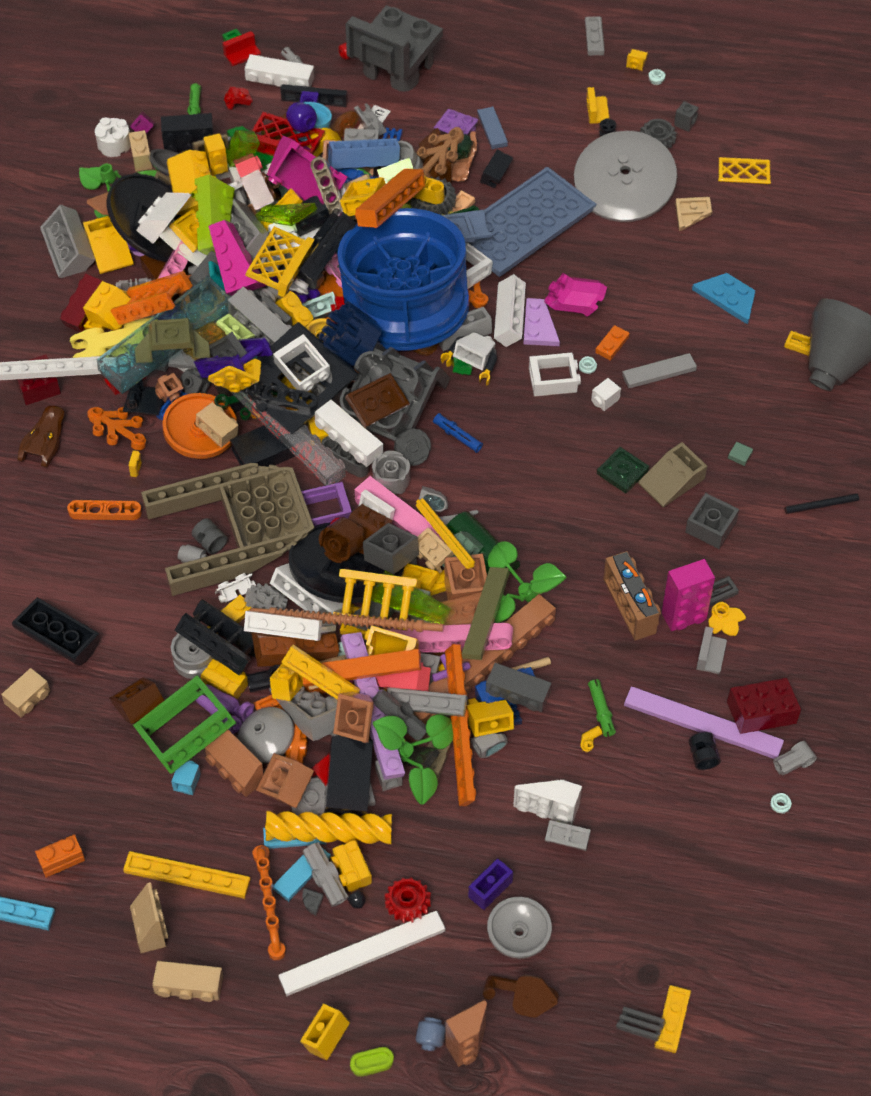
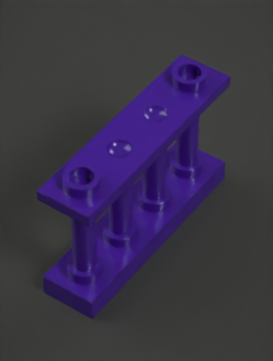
(253, 347)

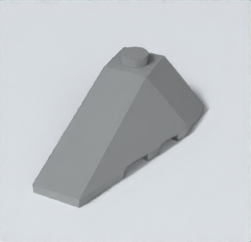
(311, 713)

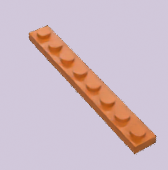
(460, 728)

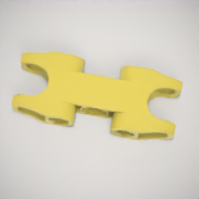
(99, 342)

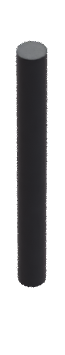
(821, 503)

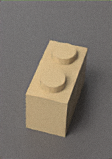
(140, 150)
(217, 424)
(26, 693)

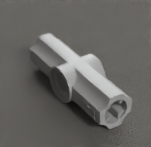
(325, 874)

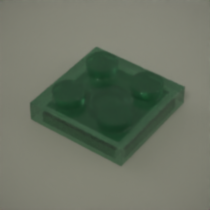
(622, 470)

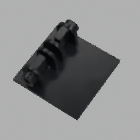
(143, 400)

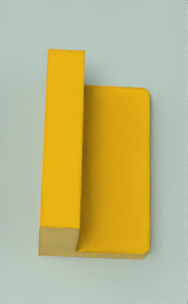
(596, 107)

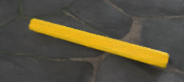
(445, 533)

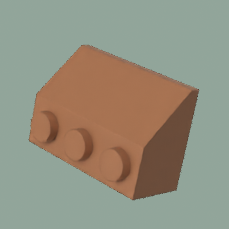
(235, 763)
(466, 1033)

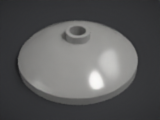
(272, 738)
(519, 915)

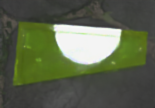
(420, 603)

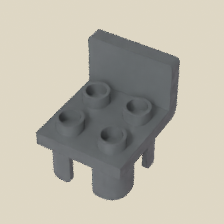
(393, 43)
(412, 377)

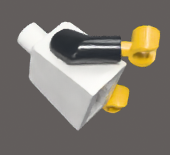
(475, 351)

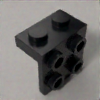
(314, 219)

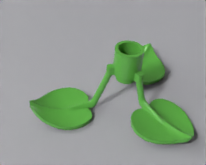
(93, 177)
(545, 578)
(391, 734)

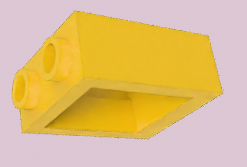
(358, 193)

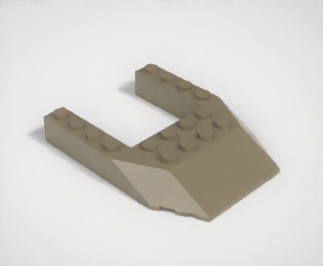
(262, 510)

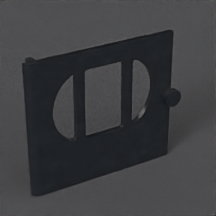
(341, 376)

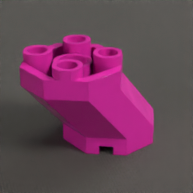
(575, 294)

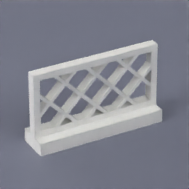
(286, 625)

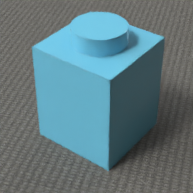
(186, 778)

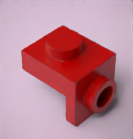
(237, 95)

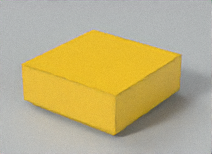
(135, 464)

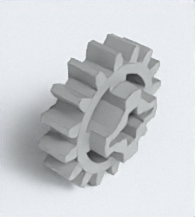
(265, 597)

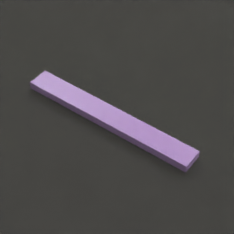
(702, 722)

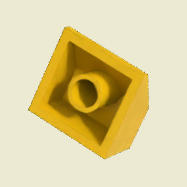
(100, 305)

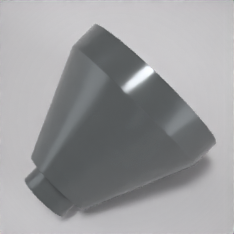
(838, 343)

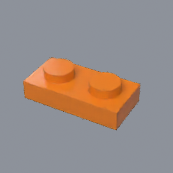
(612, 342)

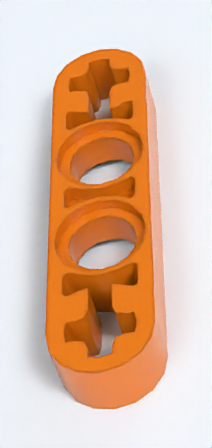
(104, 513)

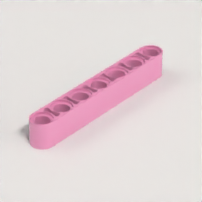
(435, 641)

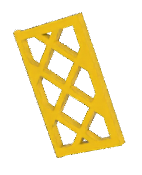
(752, 164)

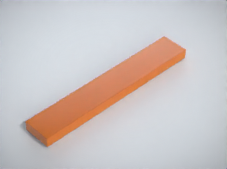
(375, 665)

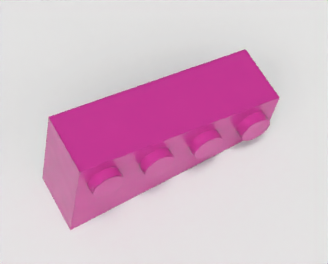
(232, 258)

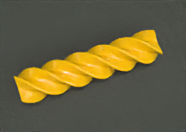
(328, 827)

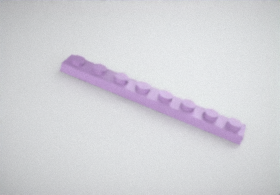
(389, 760)

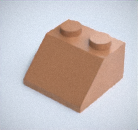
(464, 581)
(353, 716)
(285, 780)

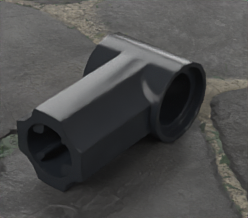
(260, 680)

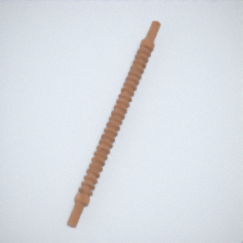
(419, 625)

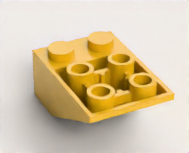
(107, 245)

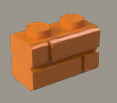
(60, 856)

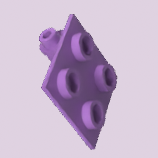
(455, 119)

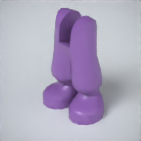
(231, 704)

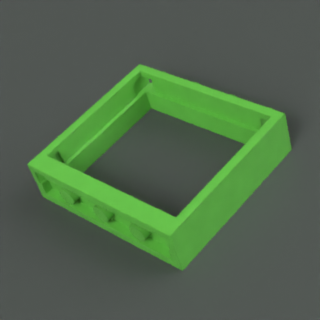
(197, 738)

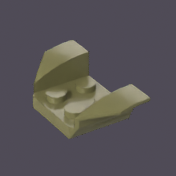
(171, 335)

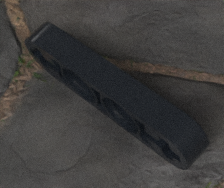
(281, 400)

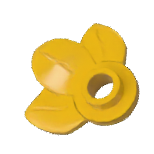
(726, 622)

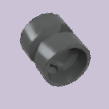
(209, 536)

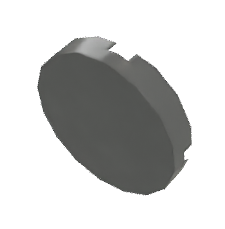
(413, 445)

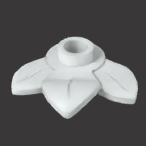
(299, 286)

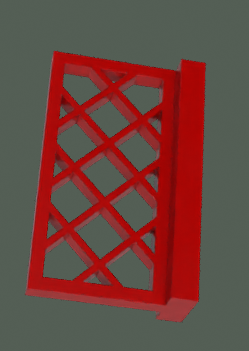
(270, 145)

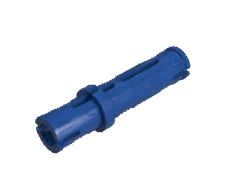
(441, 421)

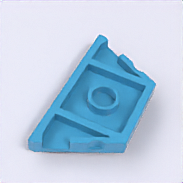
(728, 294)

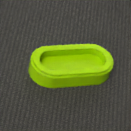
(371, 1061)

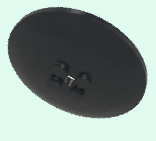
(128, 202)
(321, 575)

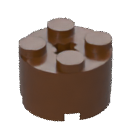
(341, 539)

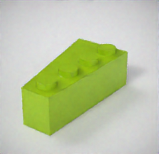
(214, 205)

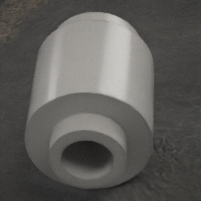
(190, 553)

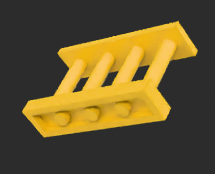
(370, 579)

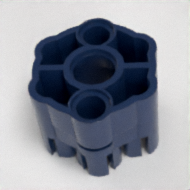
(351, 335)

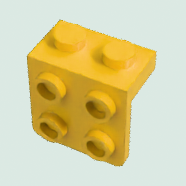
(236, 379)

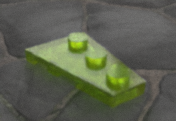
(285, 214)

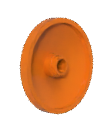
(182, 432)

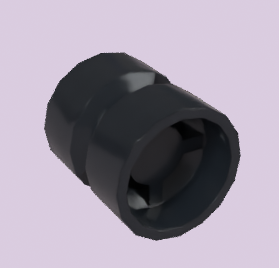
(704, 751)

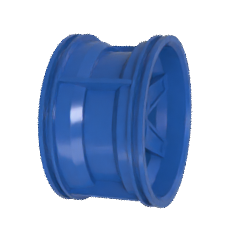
(407, 277)

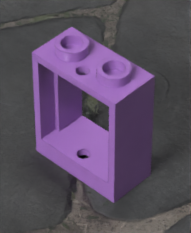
(326, 493)

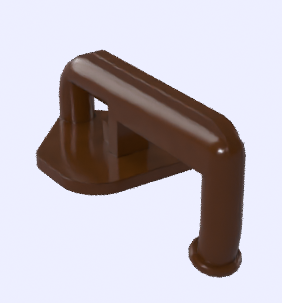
(531, 993)

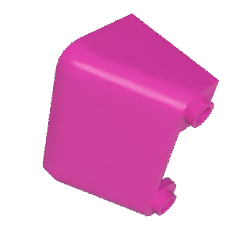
(293, 170)

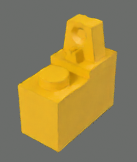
(489, 717)

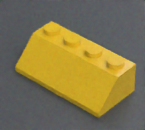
(182, 172)

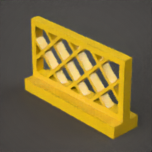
(291, 271)

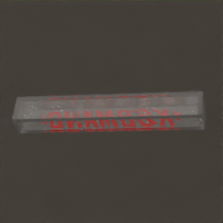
(301, 444)

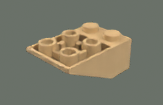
(149, 920)

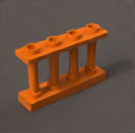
(151, 297)

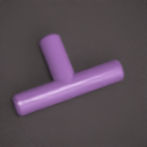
(443, 674)

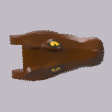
(44, 437)

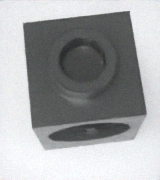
(686, 116)

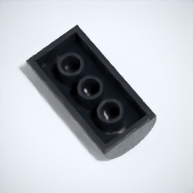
(57, 631)

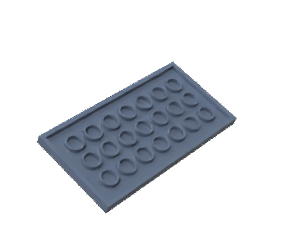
(530, 219)

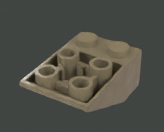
(673, 475)

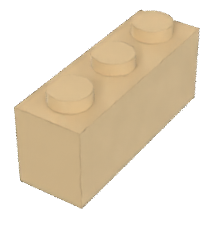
(187, 981)

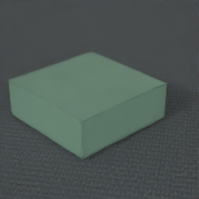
(740, 453)

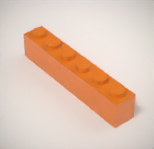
(390, 198)

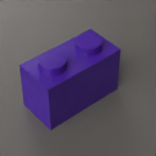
(490, 884)

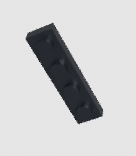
(326, 96)

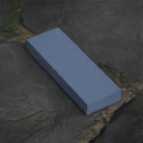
(492, 127)

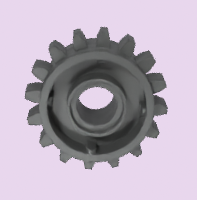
(660, 130)

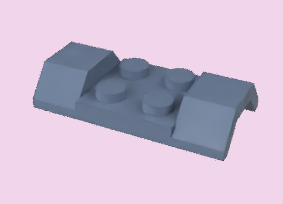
(471, 225)

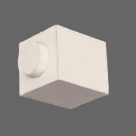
(605, 394)

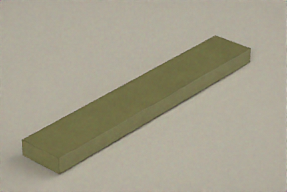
(485, 613)

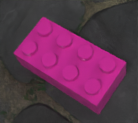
(687, 595)

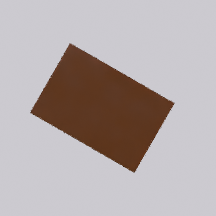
(377, 400)

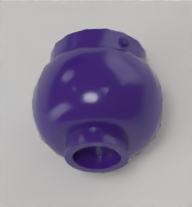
(301, 117)

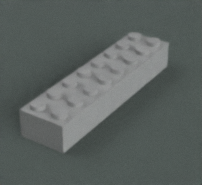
(269, 325)

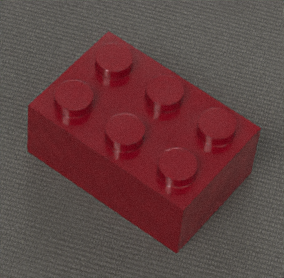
(763, 705)

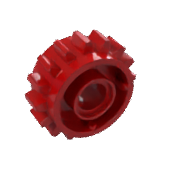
(404, 890)

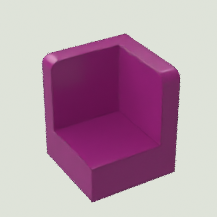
(142, 123)

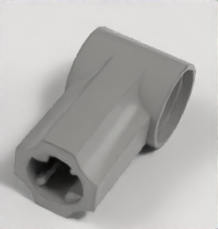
(799, 756)

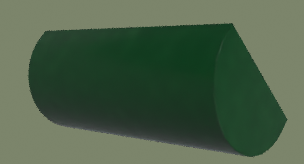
(468, 523)

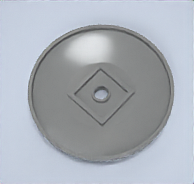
(632, 194)

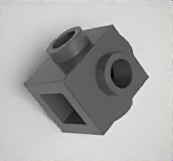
(193, 382)

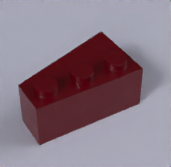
(74, 314)

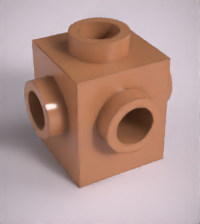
(172, 383)

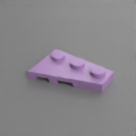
(539, 325)

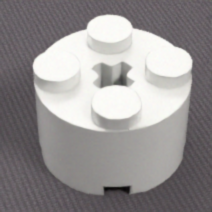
(112, 136)

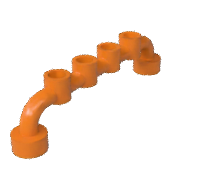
(261, 856)

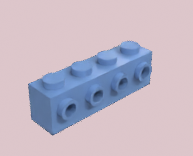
(363, 153)

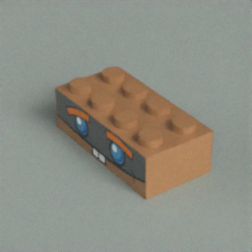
(631, 595)

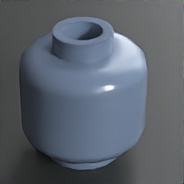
(430, 1033)

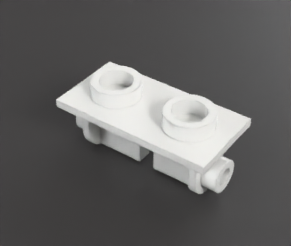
(227, 590)

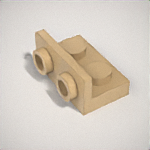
(433, 550)

